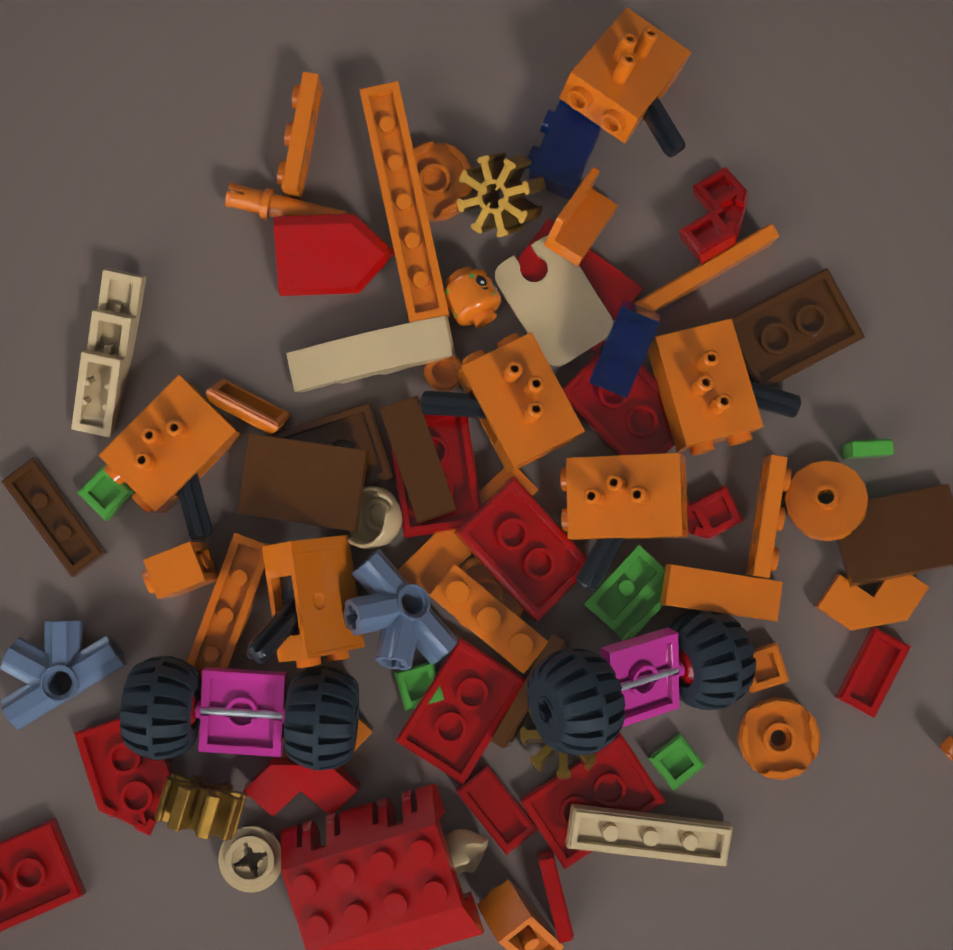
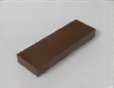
(417, 459)
(54, 517)
(518, 710)

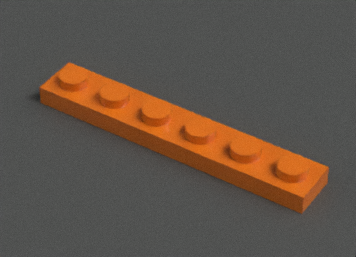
(404, 202)

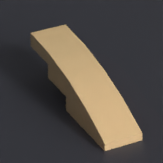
(108, 353)
(371, 354)

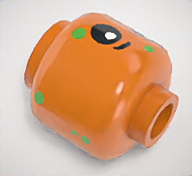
(472, 297)

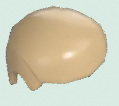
(378, 519)
(466, 849)

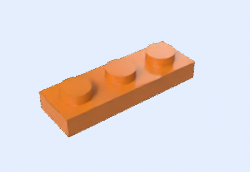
(300, 135)
(768, 516)
(489, 618)

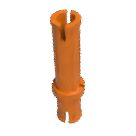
(269, 204)

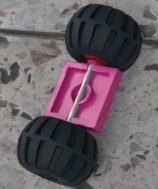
(588, 698)
(240, 712)

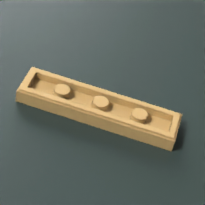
(648, 835)

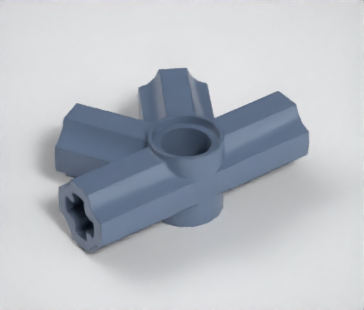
(384, 611)
(41, 667)

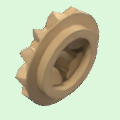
(242, 875)

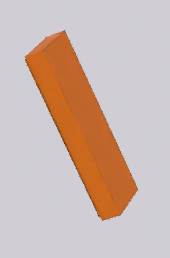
(721, 592)

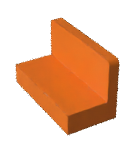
(580, 221)

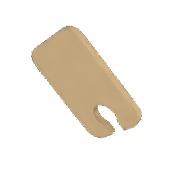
(558, 309)

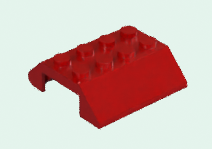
(377, 879)

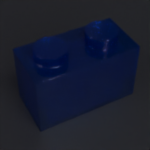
(564, 149)
(625, 348)

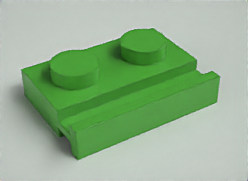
(629, 594)

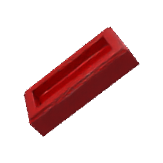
(872, 671)
(496, 809)
(555, 896)

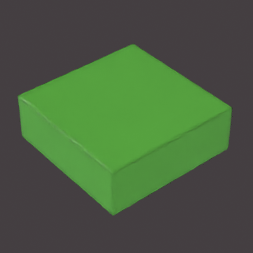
(867, 449)
(105, 494)
(415, 682)
(676, 761)

